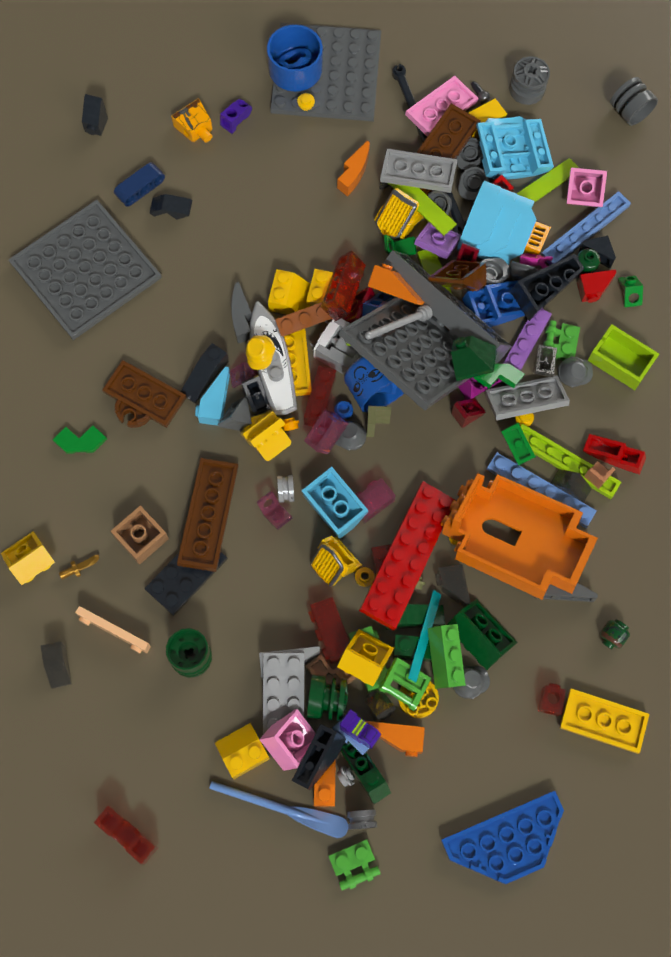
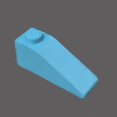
(213, 401)

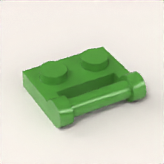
(399, 673)

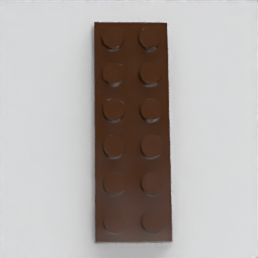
(449, 135)
(208, 515)

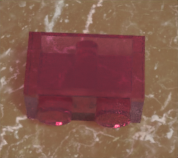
(326, 432)
(376, 498)

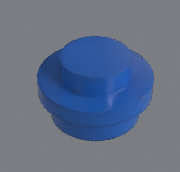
(344, 409)

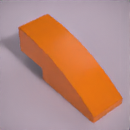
(354, 170)

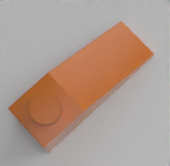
(392, 283)
(402, 737)
(325, 788)

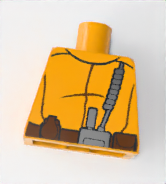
(193, 122)

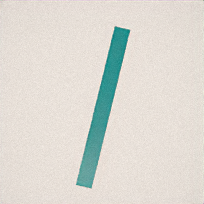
(423, 640)

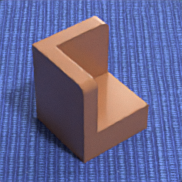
(598, 474)

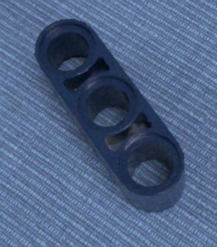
(139, 184)

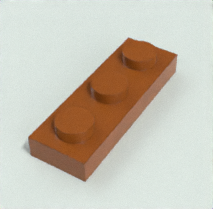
(301, 319)

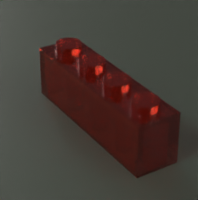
(343, 286)

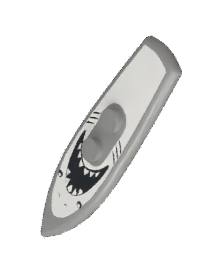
(278, 376)

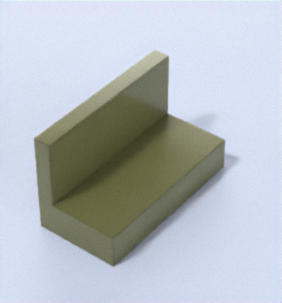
(375, 415)

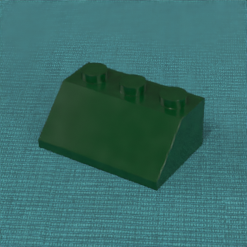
(482, 634)

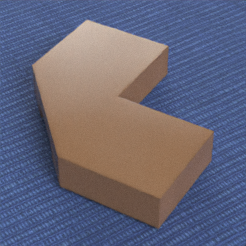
(320, 667)

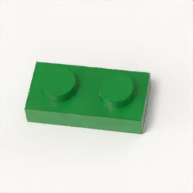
(518, 444)

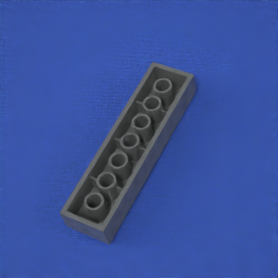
(444, 305)

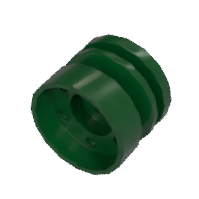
(187, 642)
(327, 698)

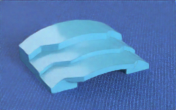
(514, 147)
(499, 223)

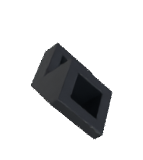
(175, 206)

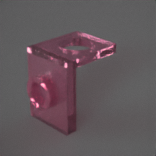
(245, 374)
(275, 512)

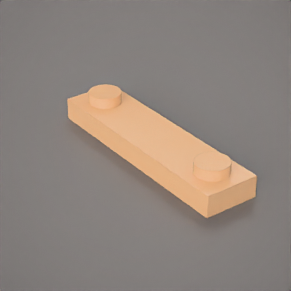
(136, 643)

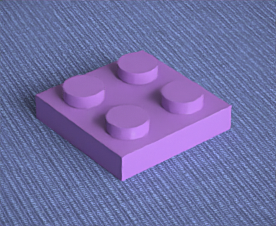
(433, 241)

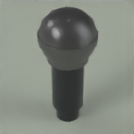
(482, 95)

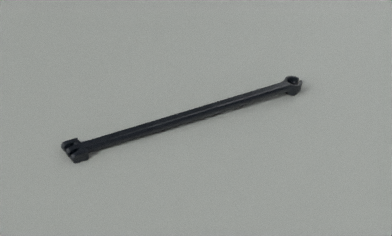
(400, 76)

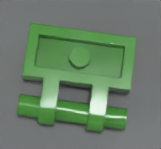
(567, 342)
(351, 858)

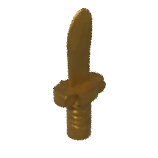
(75, 569)

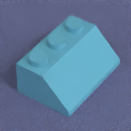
(335, 502)

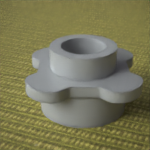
(346, 776)

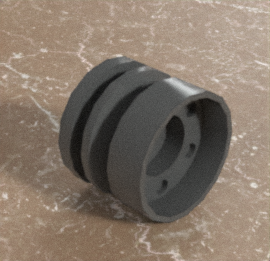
(529, 80)
(634, 101)

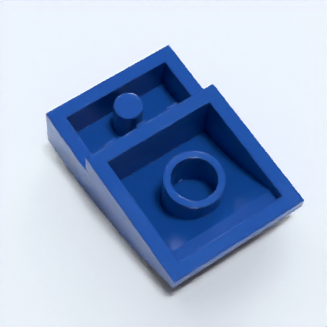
(494, 303)

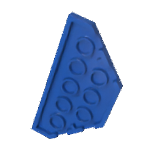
(510, 842)

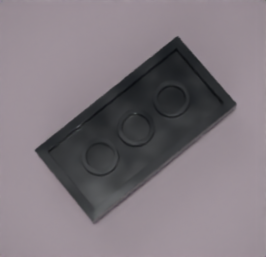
(178, 584)

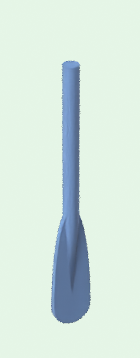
(314, 819)

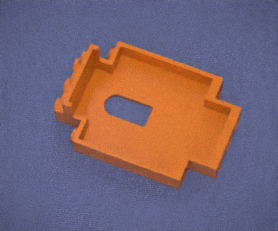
(547, 550)

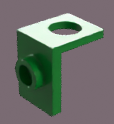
(404, 246)
(631, 285)

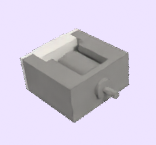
(340, 355)

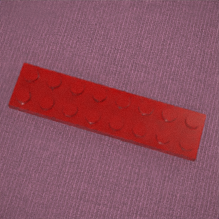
(407, 556)

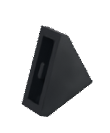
(603, 247)
(255, 395)

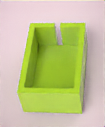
(623, 357)

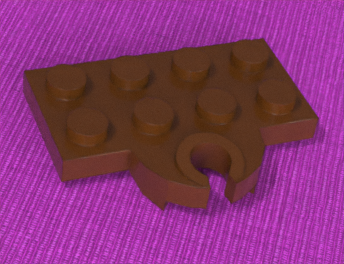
(142, 396)

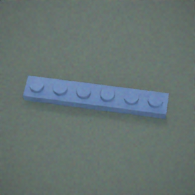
(586, 228)
(510, 470)

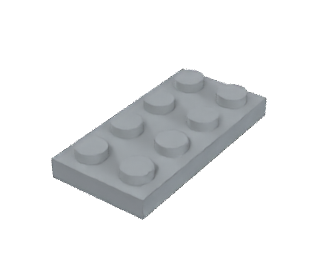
(418, 170)
(527, 397)
(282, 685)

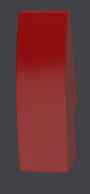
(615, 453)

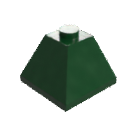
(472, 357)

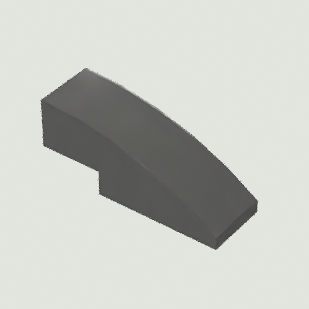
(240, 314)

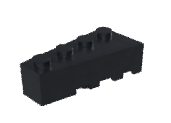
(544, 285)

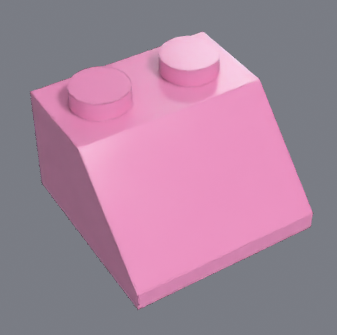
(586, 187)
(288, 740)

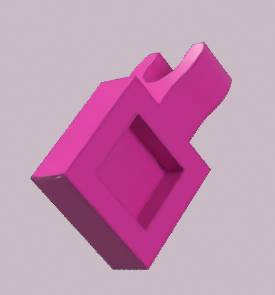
(534, 259)

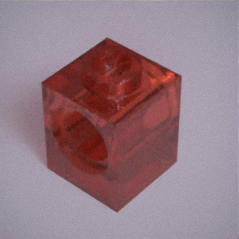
(547, 707)

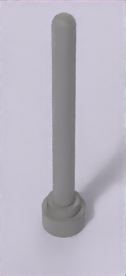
(422, 313)

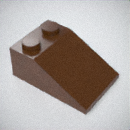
(461, 275)

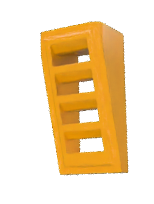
(531, 249)

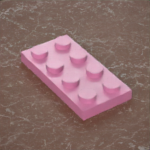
(431, 108)

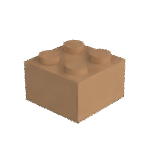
(139, 535)

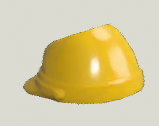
(260, 352)

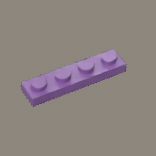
(527, 339)

